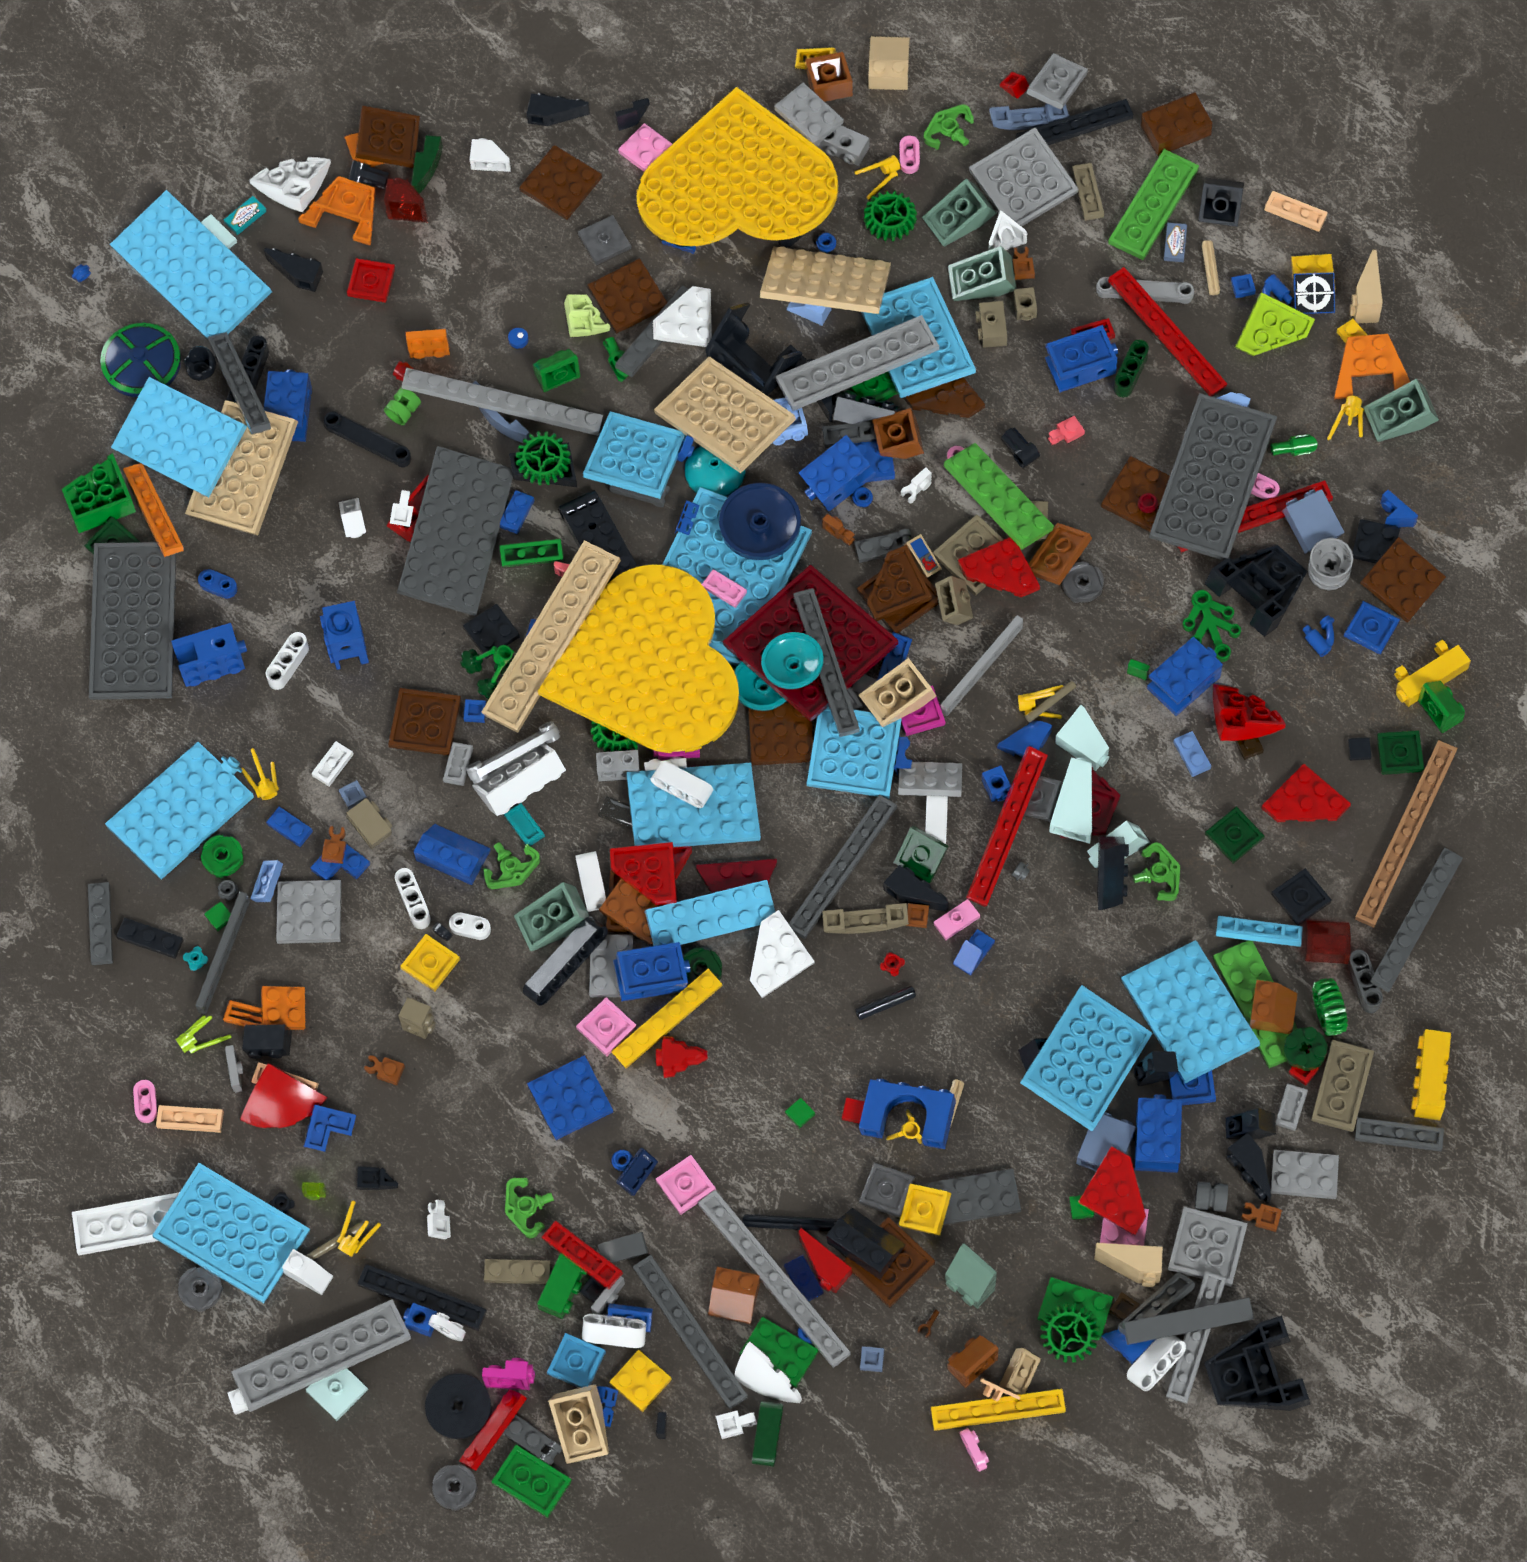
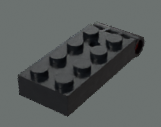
(590, 512)

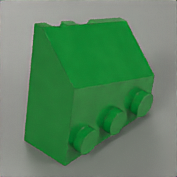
(98, 496)

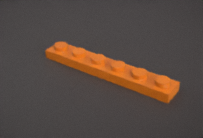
(153, 509)

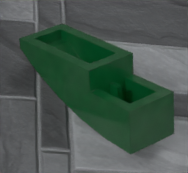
(426, 162)

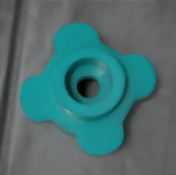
(195, 964)

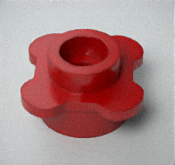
(892, 958)

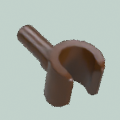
(929, 1323)

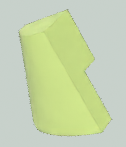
(583, 317)

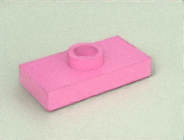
(724, 588)
(956, 919)

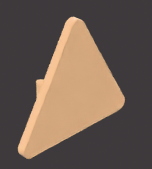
(998, 1390)

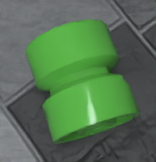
(400, 408)

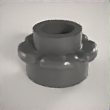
(1020, 871)
(223, 886)

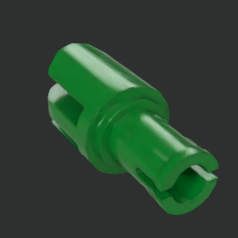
(614, 355)
(1296, 445)

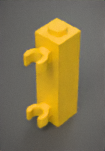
(1442, 669)

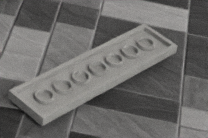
(857, 363)
(321, 1355)

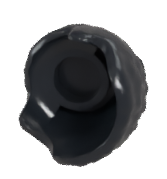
(200, 363)

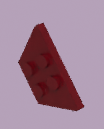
(1103, 804)
(735, 874)

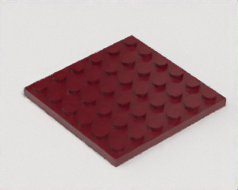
(854, 634)

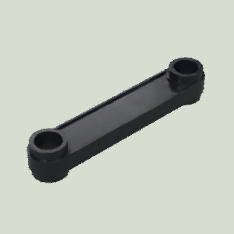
(367, 439)

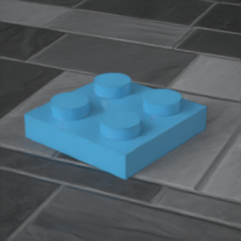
(576, 1361)

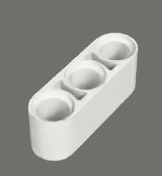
(287, 651)
(682, 784)
(936, 817)
(591, 880)
(412, 889)
(614, 1330)
(1156, 1362)

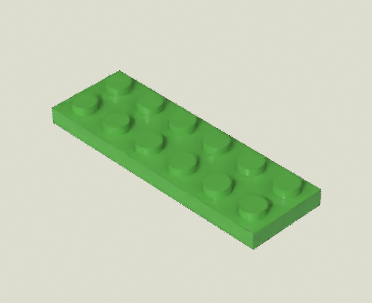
(1153, 204)
(998, 496)
(1240, 969)

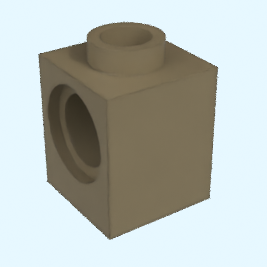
(1025, 296)

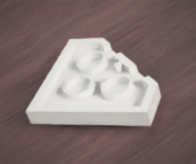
(686, 319)
(777, 955)

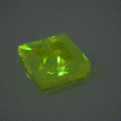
(313, 1190)

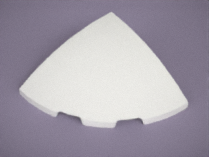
(293, 182)
(756, 1373)

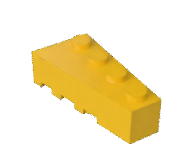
(1432, 1074)

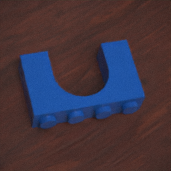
(884, 1096)

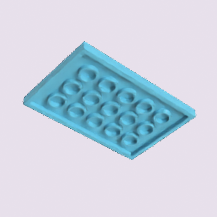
(934, 369)
(179, 437)
(179, 810)
(725, 818)
(1190, 1011)
(1086, 1058)
(230, 1232)

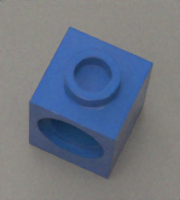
(993, 776)
(416, 1310)

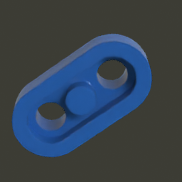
(216, 584)

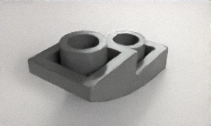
(623, 1248)

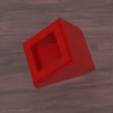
(1015, 84)

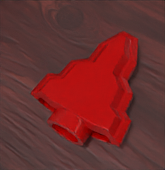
(677, 1056)

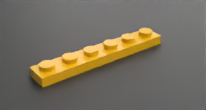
(667, 1018)
(995, 1411)

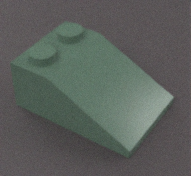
(959, 213)
(982, 275)
(1401, 411)
(551, 916)
(971, 1277)

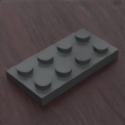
(980, 1196)

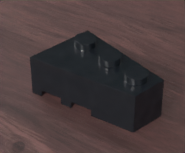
(569, 477)

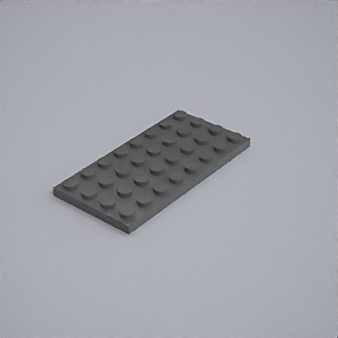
(1213, 477)
(456, 531)
(132, 622)

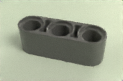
(1364, 991)

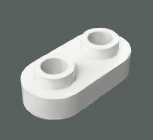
(469, 925)
(443, 1325)

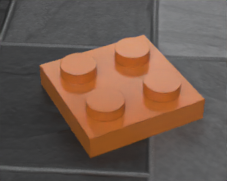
(427, 343)
(283, 1006)

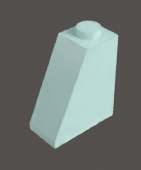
(1083, 739)
(1133, 836)

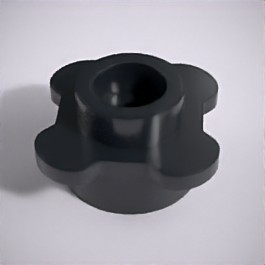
(282, 1198)

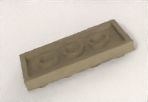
(1342, 1086)

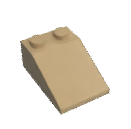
(889, 63)
(1368, 297)
(897, 694)
(1135, 1262)
(580, 1423)

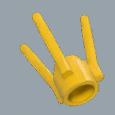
(888, 166)
(1351, 408)
(1027, 701)
(266, 789)
(909, 1129)
(351, 1244)

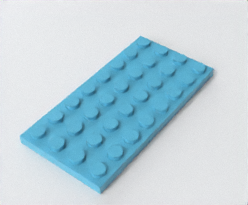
(190, 267)

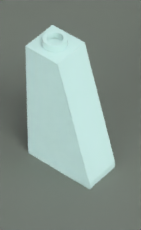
(1074, 806)

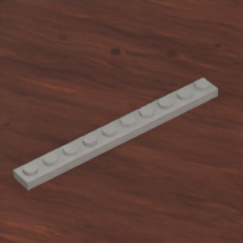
(502, 401)
(774, 1278)

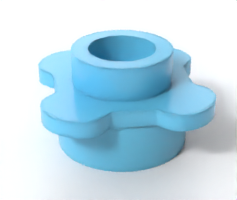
(230, 765)

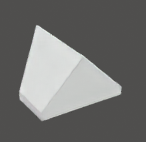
(1007, 233)

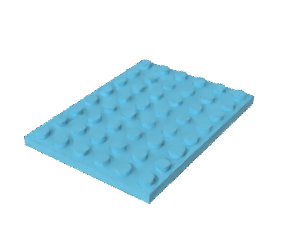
(707, 551)

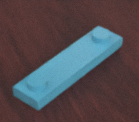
(1259, 931)

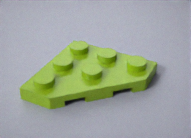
(1272, 326)

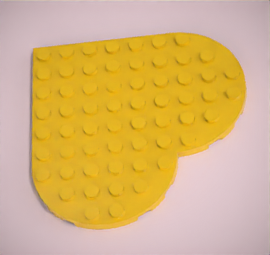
(736, 173)
(648, 663)

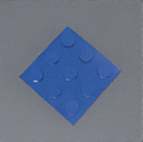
(570, 1097)

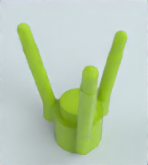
(187, 1039)

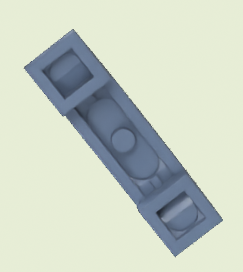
(1026, 118)
(514, 430)

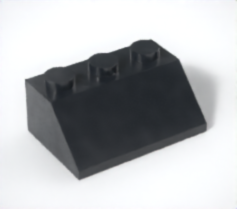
(1111, 871)
(865, 1243)

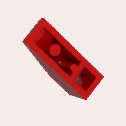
(827, 1266)

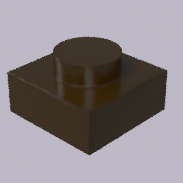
(1249, 748)
(1123, 1306)

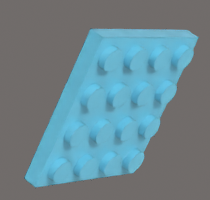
(634, 455)
(857, 761)

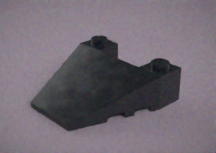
(1264, 580)
(1247, 1374)

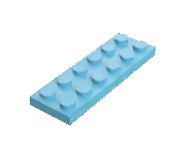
(710, 914)

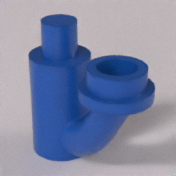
(1275, 286)
(1314, 638)

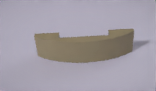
(865, 920)

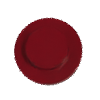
(1147, 503)

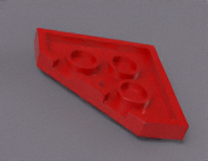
(1000, 568)
(1306, 799)
(648, 870)
(1115, 1192)

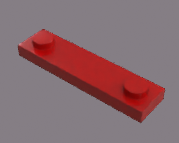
(582, 1255)
(493, 1429)

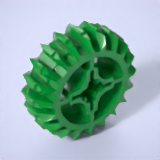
(891, 225)
(561, 461)
(607, 744)
(1329, 1006)
(1052, 1323)

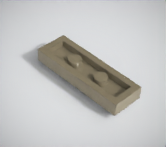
(1088, 191)
(516, 1271)

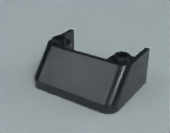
(730, 350)

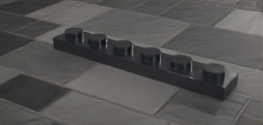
(1084, 122)
(412, 1292)

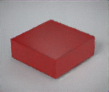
(853, 1110)

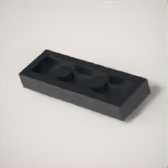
(150, 938)

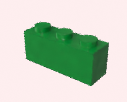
(531, 553)
(561, 1288)

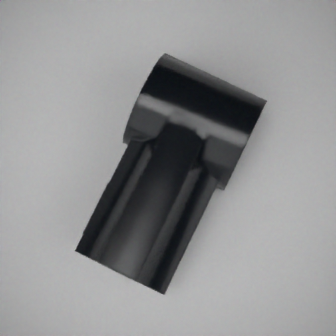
(364, 174)
(1023, 452)

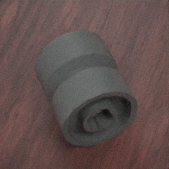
(1211, 1196)

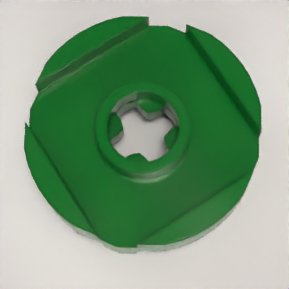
(225, 845)

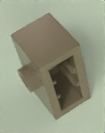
(992, 324)
(954, 600)
(369, 823)
(417, 1018)

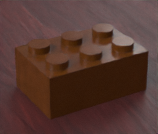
(1176, 124)

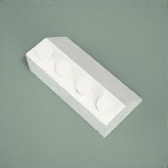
(519, 778)

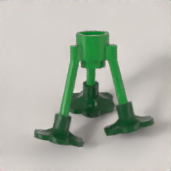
(472, 663)

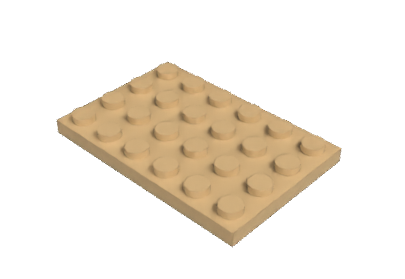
(825, 280)
(725, 414)
(249, 476)

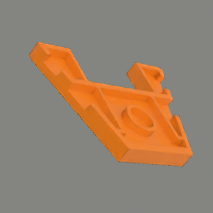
(346, 200)
(1368, 357)

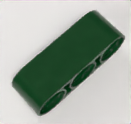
(1131, 376)
(767, 1433)

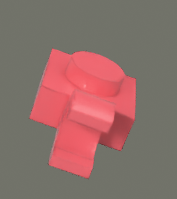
(1067, 430)

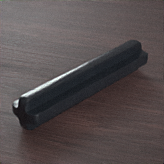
(885, 1002)

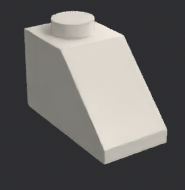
(488, 156)
(352, 518)
(306, 1272)

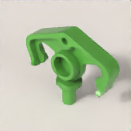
(946, 123)
(513, 870)
(1165, 870)
(521, 1208)

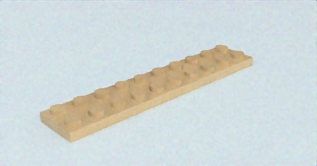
(550, 635)

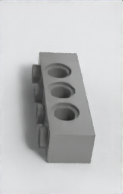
(841, 136)

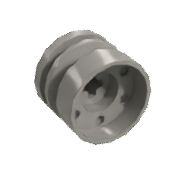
(1334, 554)

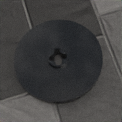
(456, 1423)

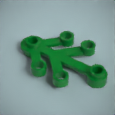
(1210, 622)

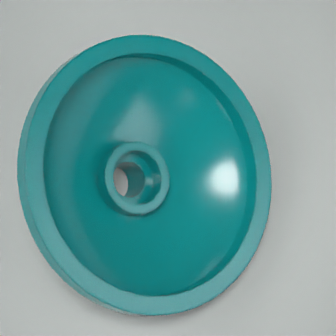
(718, 479)
(789, 651)
(750, 693)

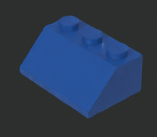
(451, 853)

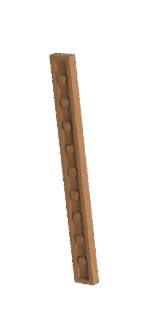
(1406, 834)

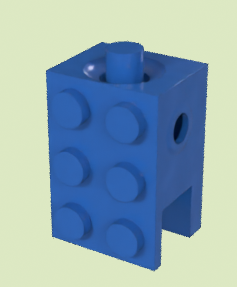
(1081, 358)
(290, 396)
(836, 473)
(342, 629)
(209, 654)
(1185, 676)
(651, 971)
(1158, 1134)

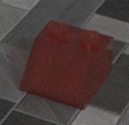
(404, 201)
(1327, 942)

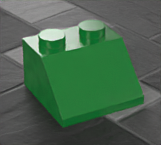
(557, 369)
(1441, 706)

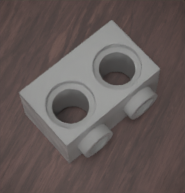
(616, 764)

